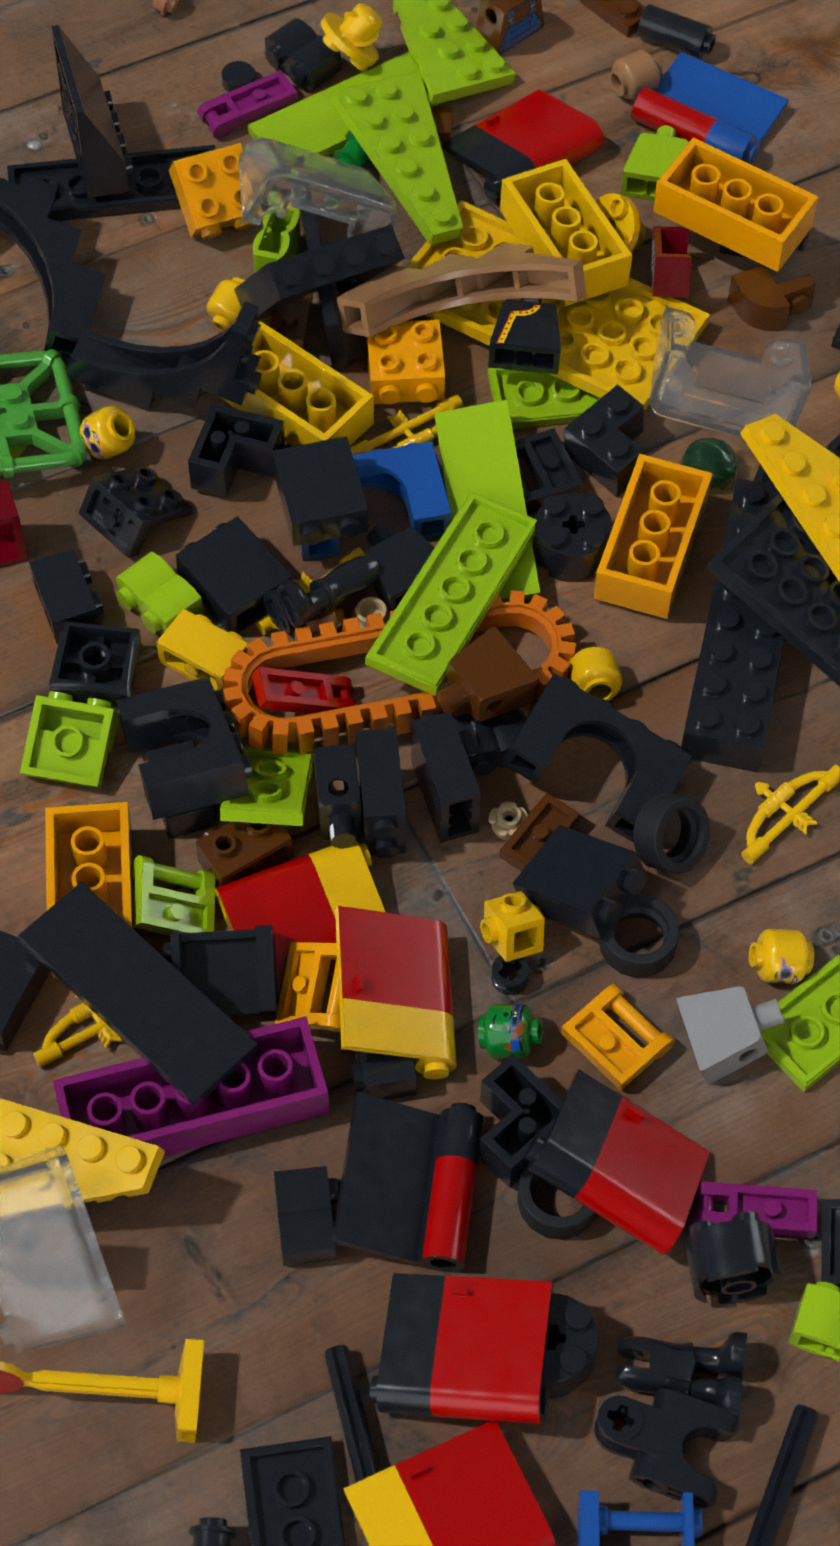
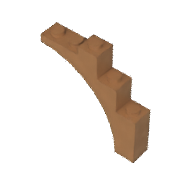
(458, 280)

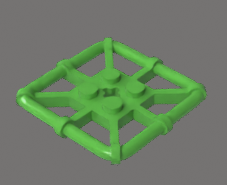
(19, 415)

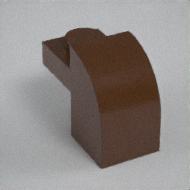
(765, 303)

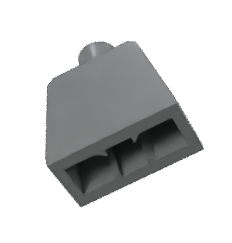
(726, 1029)

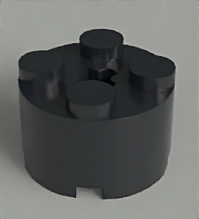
(571, 535)
(733, 1259)
(576, 1345)

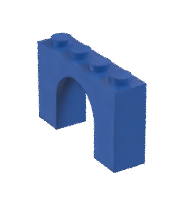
(411, 476)

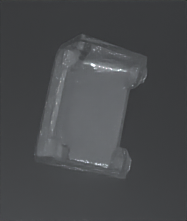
(286, 176)
(724, 387)
(50, 1258)

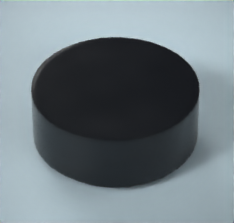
(237, 75)

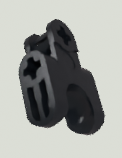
(655, 1440)

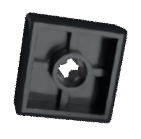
(85, 645)

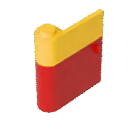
(301, 898)
(396, 988)
(452, 1496)

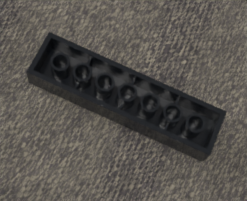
(735, 663)

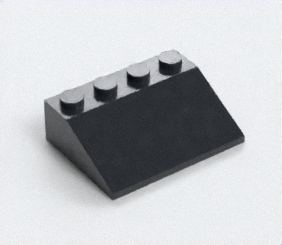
(90, 122)

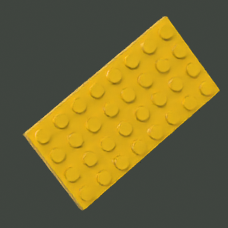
(601, 338)

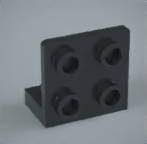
(128, 503)

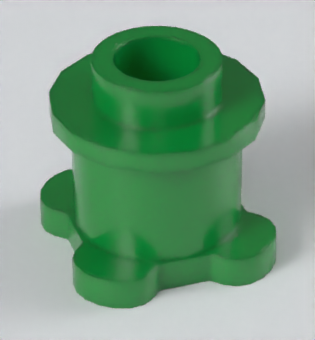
(352, 152)

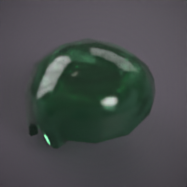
(714, 457)

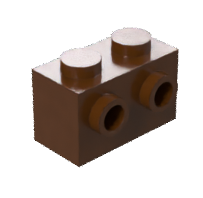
(243, 850)

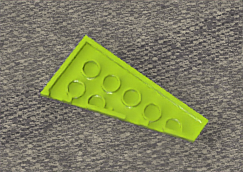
(450, 51)
(401, 139)

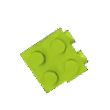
(69, 740)

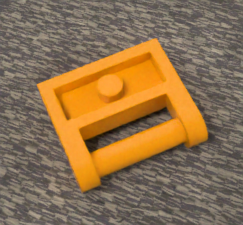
(306, 984)
(608, 1044)

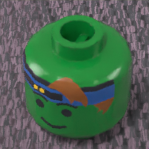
(509, 1030)

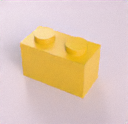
(198, 648)

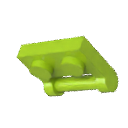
(171, 910)

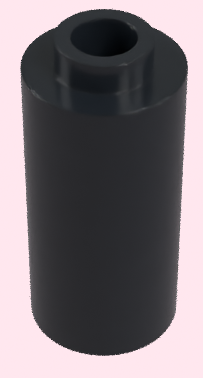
(676, 32)

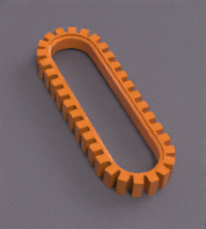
(353, 641)

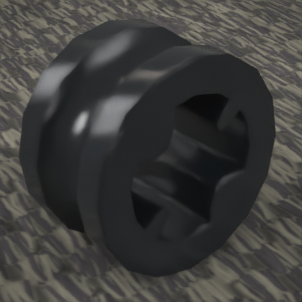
(505, 985)

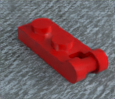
(301, 691)

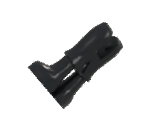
(292, 607)
(674, 1368)

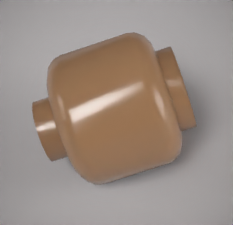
(634, 73)

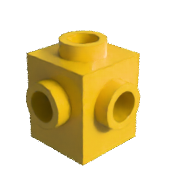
(513, 926)

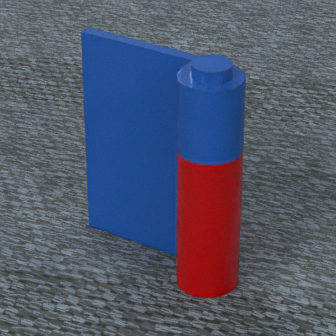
(710, 107)

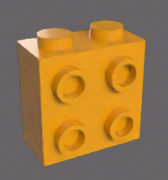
(210, 191)
(407, 363)

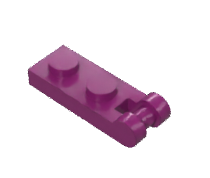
(247, 104)
(785, 1209)

